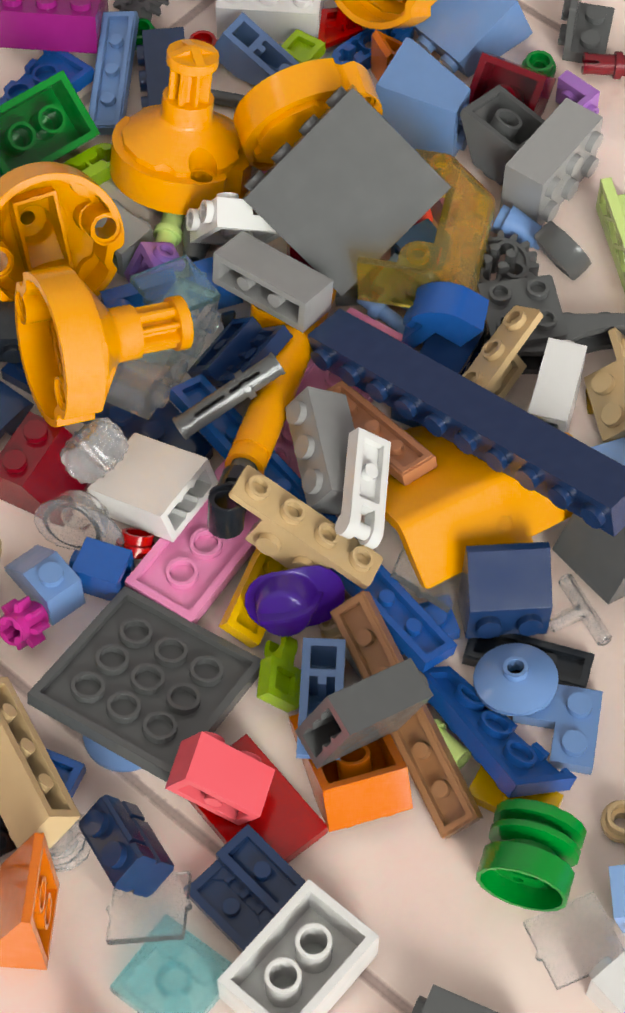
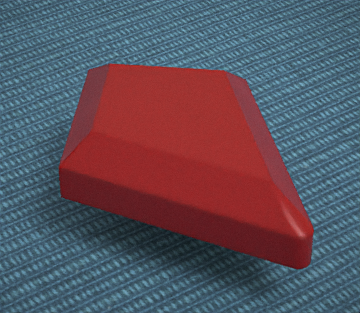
(336, 27)

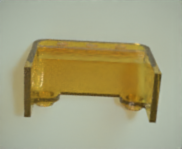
(457, 247)

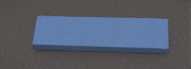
(113, 69)

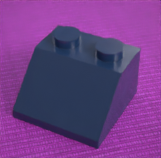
(506, 590)

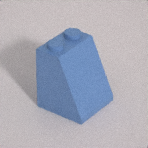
(468, 27)
(423, 100)

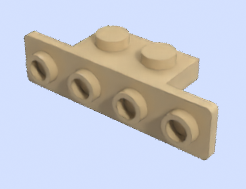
(498, 362)
(607, 392)
(299, 534)

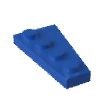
(49, 64)
(492, 740)

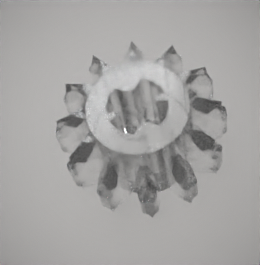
(94, 450)

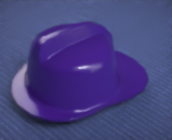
(294, 599)

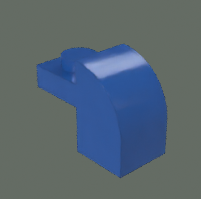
(445, 310)

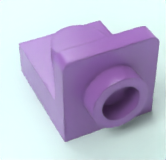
(577, 90)
(150, 255)

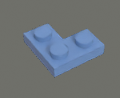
(575, 722)

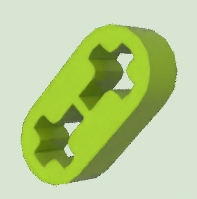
(92, 164)

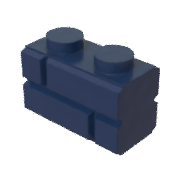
(126, 846)

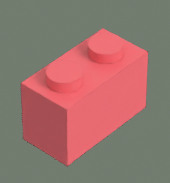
(220, 778)

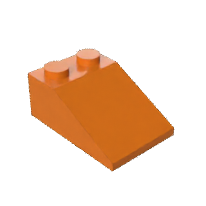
(360, 784)
(27, 905)

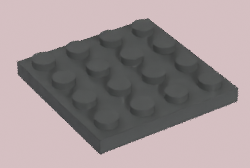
(144, 681)

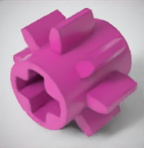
(23, 623)

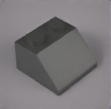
(497, 129)

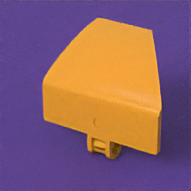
(461, 507)

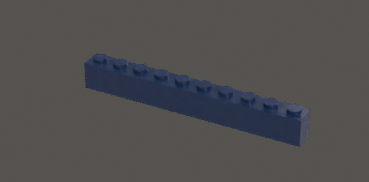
(474, 419)

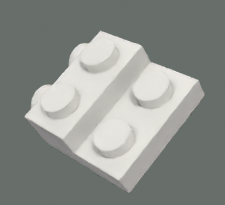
(224, 218)

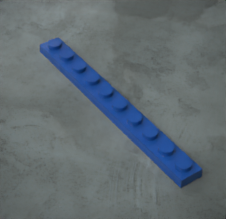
(407, 621)

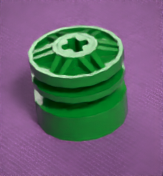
(531, 855)

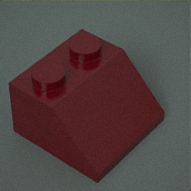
(522, 82)
(33, 466)

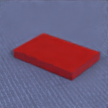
(286, 818)

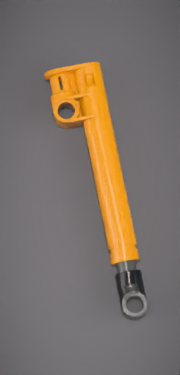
(259, 426)

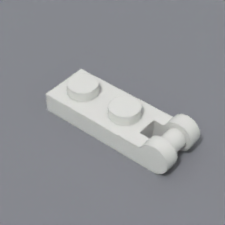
(364, 488)

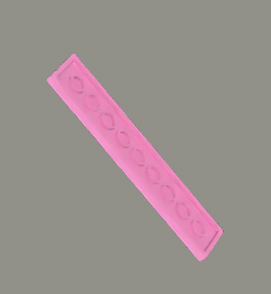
(197, 565)

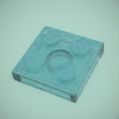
(172, 977)

